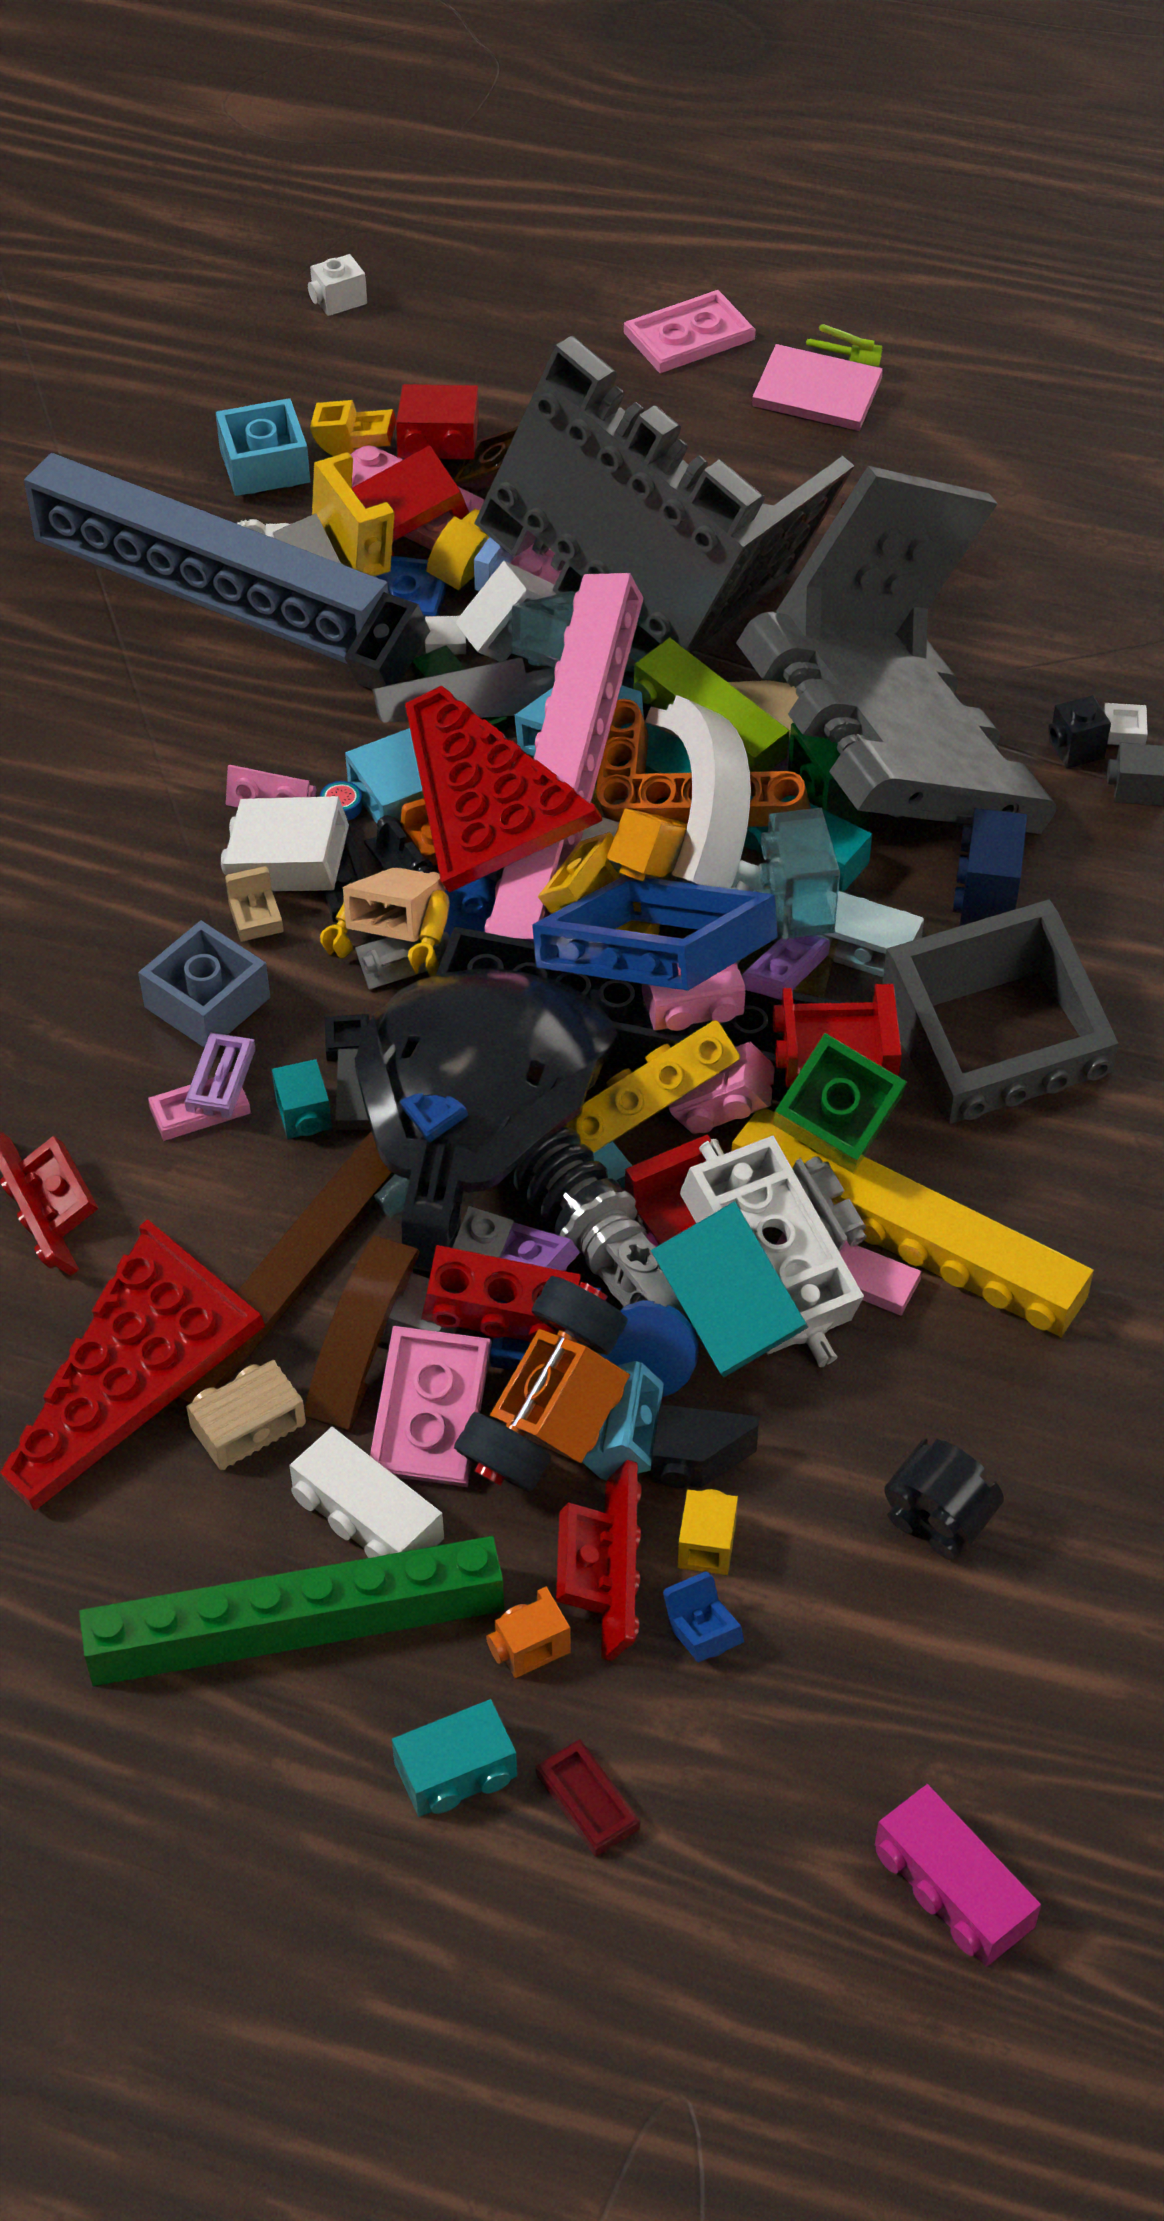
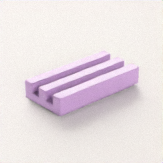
(213, 1102)

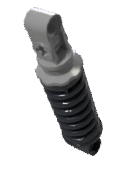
(594, 1212)

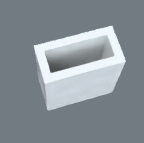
(292, 837)

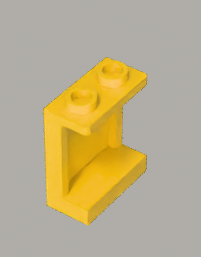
(357, 534)
(584, 873)

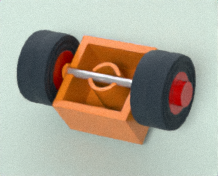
(556, 1391)

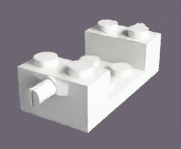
(772, 1196)

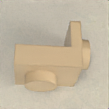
(253, 903)

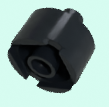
(942, 1497)

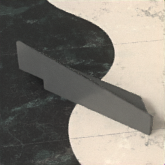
(487, 689)

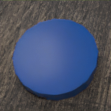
(659, 1340)

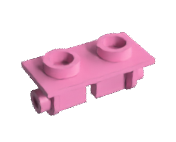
(251, 784)

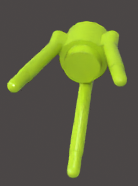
(863, 350)

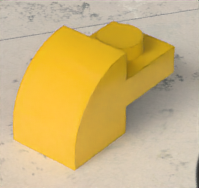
(343, 430)
(456, 549)

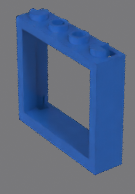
(586, 940)

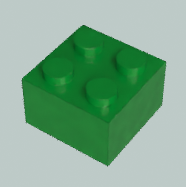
(839, 1103)

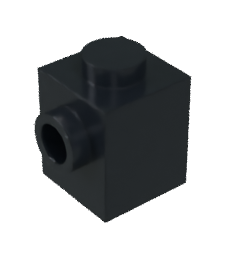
(1079, 731)

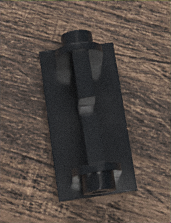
(392, 849)

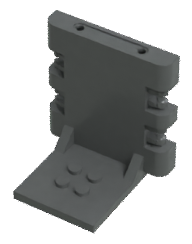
(620, 499)
(863, 661)

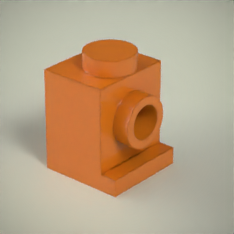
(530, 1635)

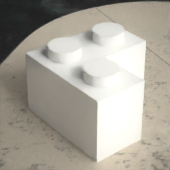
(489, 615)

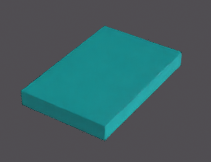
(729, 1289)

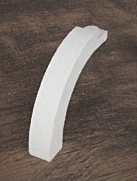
(719, 792)

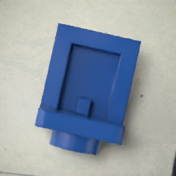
(701, 1618)

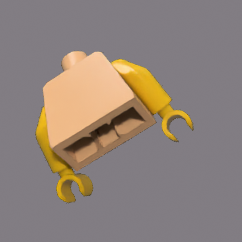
(397, 906)

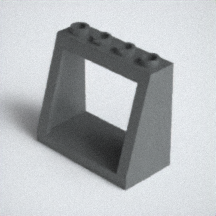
(980, 958)

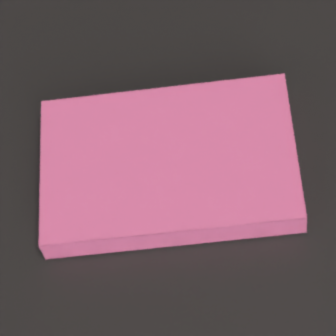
(689, 331)
(817, 387)
(425, 1401)

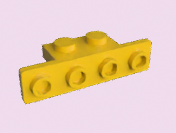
(654, 1086)

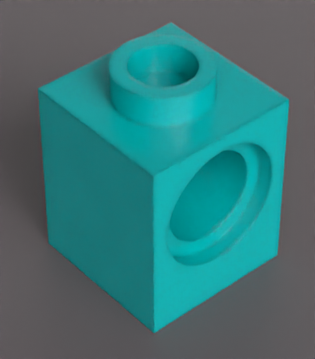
(302, 1099)

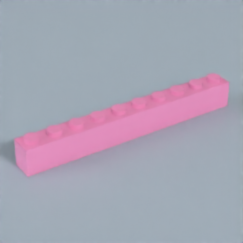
(573, 732)

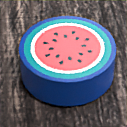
(349, 796)

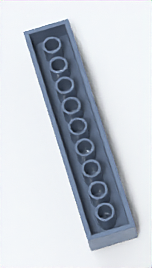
(200, 556)

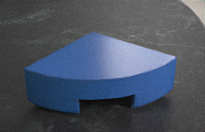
(433, 1113)

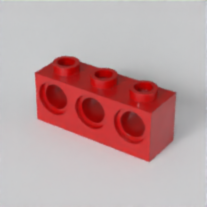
(479, 1281)

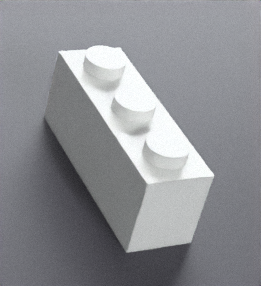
(363, 1498)

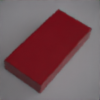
(587, 1797)

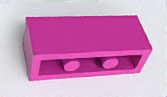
(956, 1876)

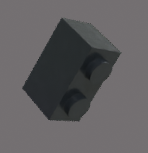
(387, 642)

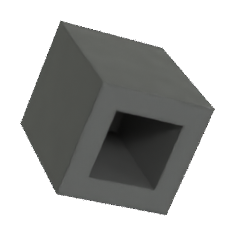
(1138, 774)

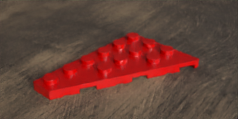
(485, 793)
(149, 1341)

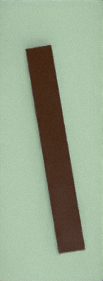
(303, 1253)

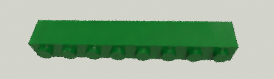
(291, 1610)

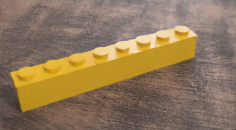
(949, 1237)

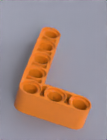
(644, 789)

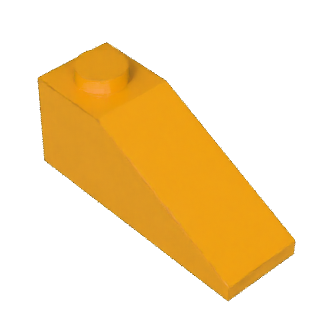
(646, 844)

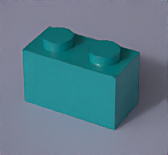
(455, 1758)

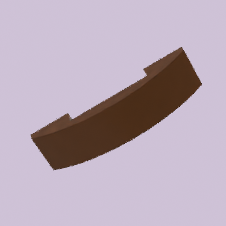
(356, 1331)

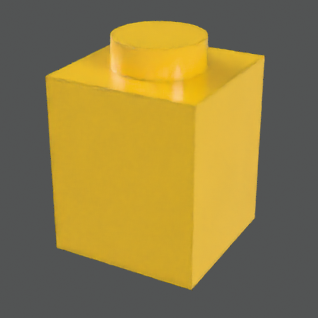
(707, 1531)

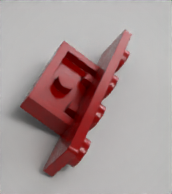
(49, 1197)
(600, 1559)

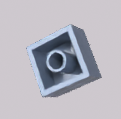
(204, 984)

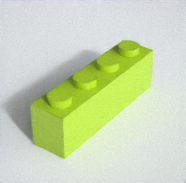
(674, 671)

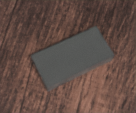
(349, 1101)

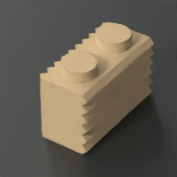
(246, 1413)

